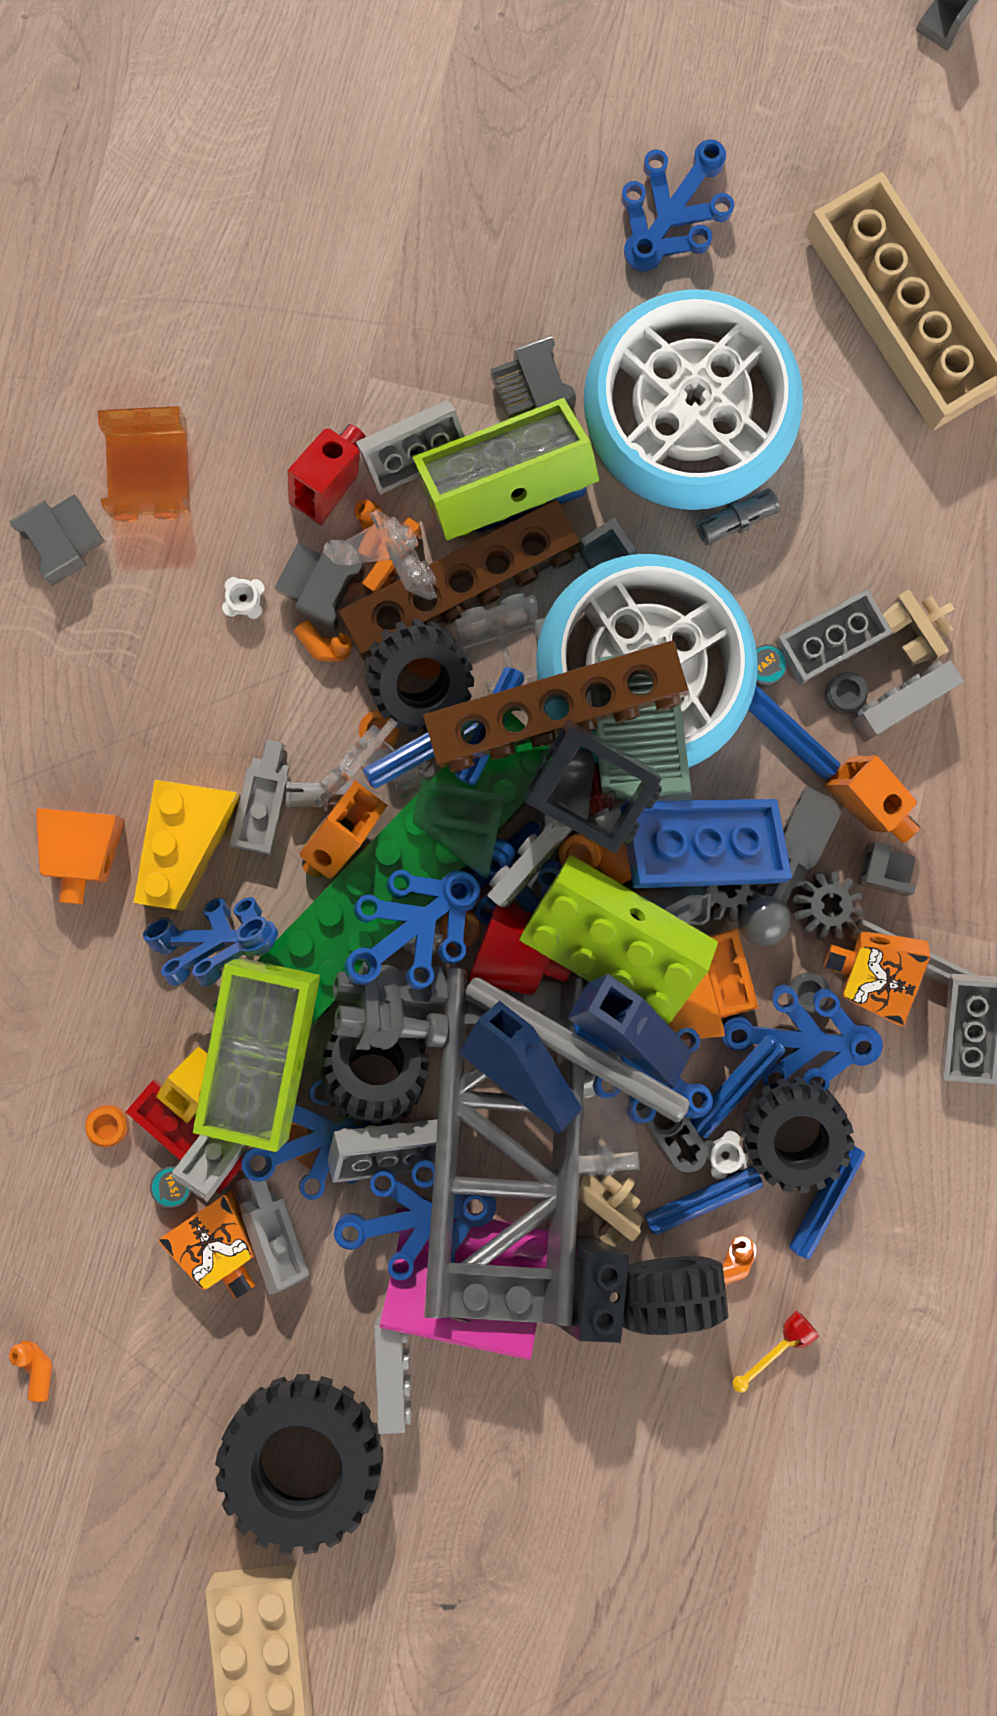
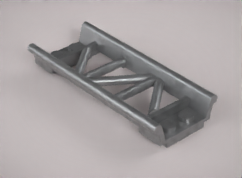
(472, 1286)

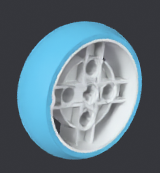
(639, 350)
(715, 620)

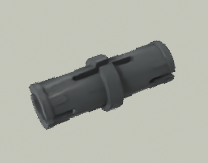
(738, 516)

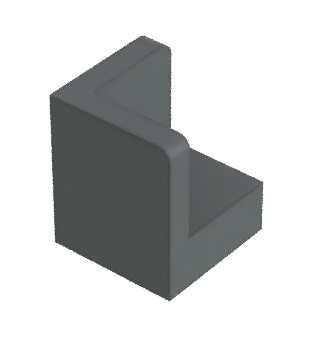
(946, 21)
(605, 544)
(887, 870)

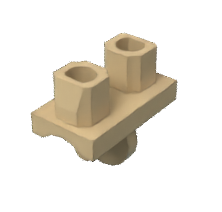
(928, 643)
(614, 1204)

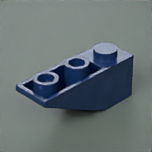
(631, 1028)
(518, 1061)

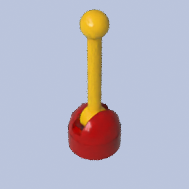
(796, 1333)

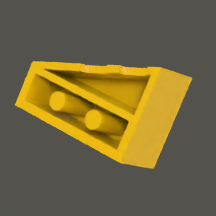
(179, 841)

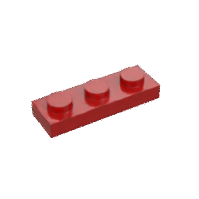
(169, 1127)

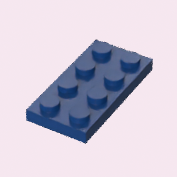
(709, 844)

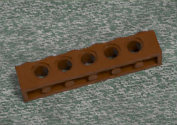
(544, 525)
(657, 662)

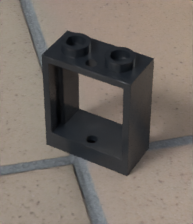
(554, 766)
(602, 1273)

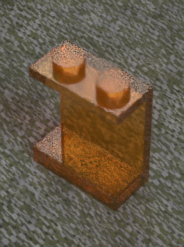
(146, 462)

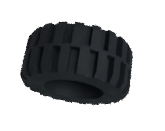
(287, 1518)

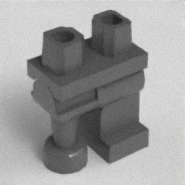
(391, 1008)

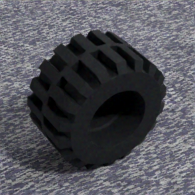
(408, 645)
(373, 1101)
(811, 1164)
(674, 1295)

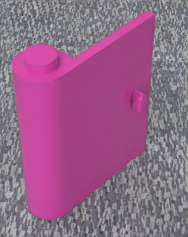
(406, 1298)

